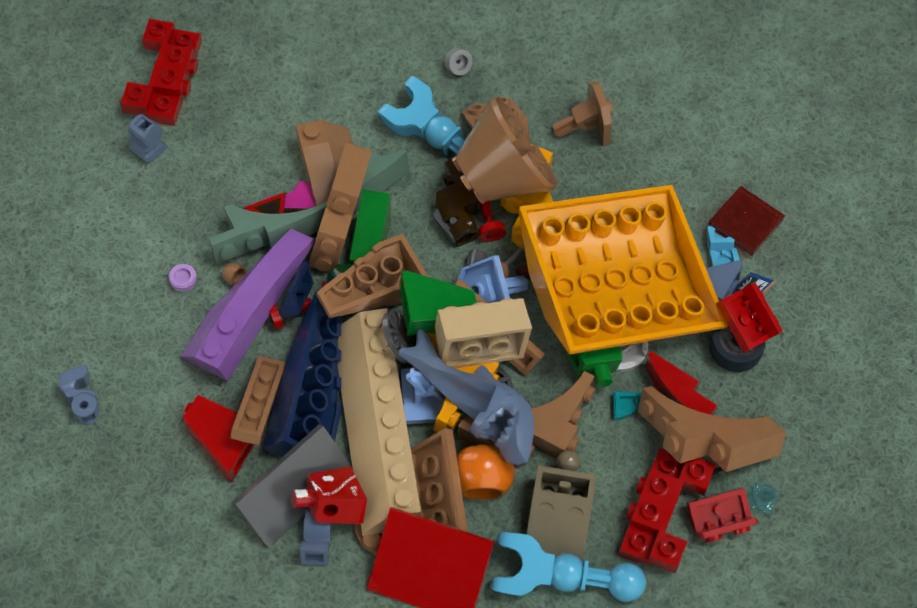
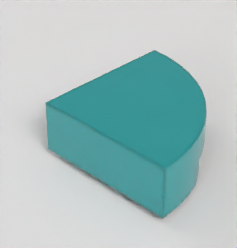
(624, 404)

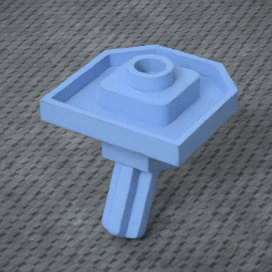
(489, 281)
(420, 397)

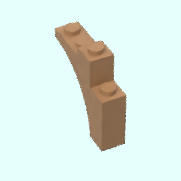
(553, 422)
(697, 434)

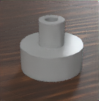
(458, 61)

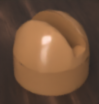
(233, 272)

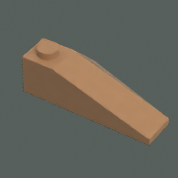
(321, 151)
(371, 279)

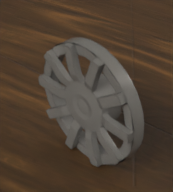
(397, 335)

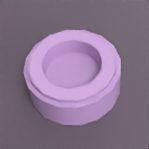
(182, 277)

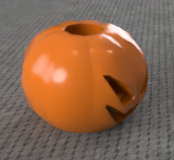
(484, 472)

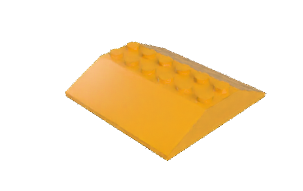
(618, 269)

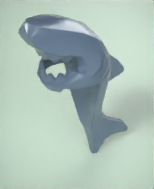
(495, 407)

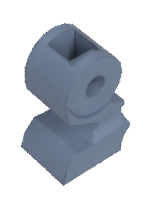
(146, 138)
(81, 401)
(316, 542)

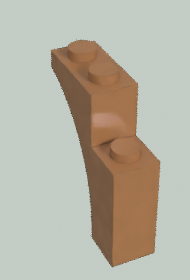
(340, 207)

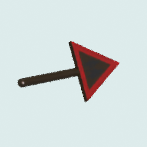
(272, 205)

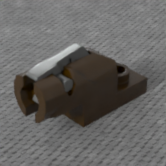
(456, 208)

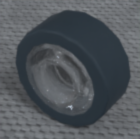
(731, 356)

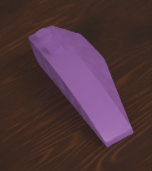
(245, 307)

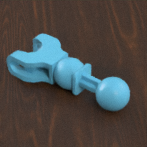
(423, 119)
(564, 572)

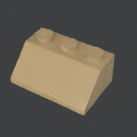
(482, 333)

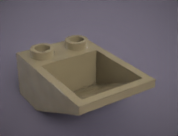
(558, 517)

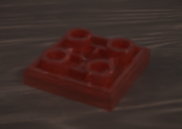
(746, 220)

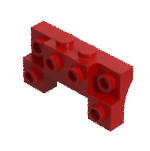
(171, 74)
(659, 492)

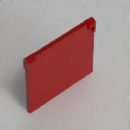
(429, 562)

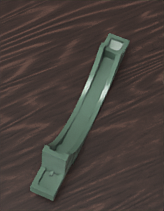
(254, 229)

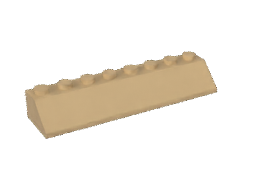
(376, 420)

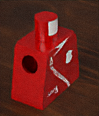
(333, 497)

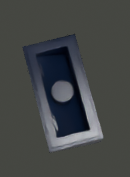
(298, 291)

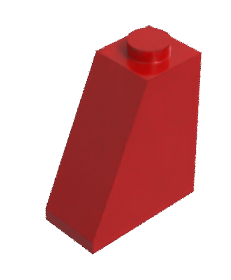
(211, 429)

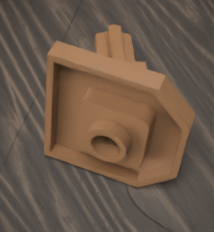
(589, 115)

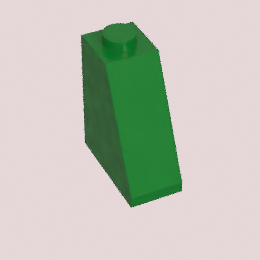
(371, 224)
(425, 296)

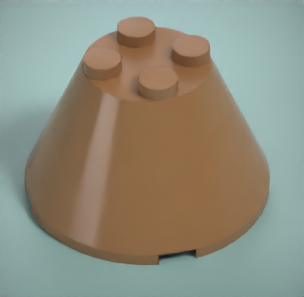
(500, 158)

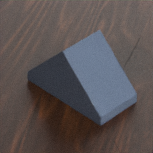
(725, 278)

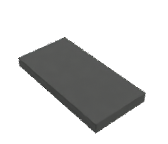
(268, 501)

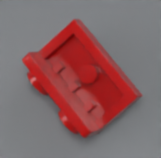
(749, 317)
(720, 514)

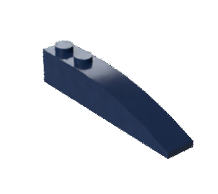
(308, 383)

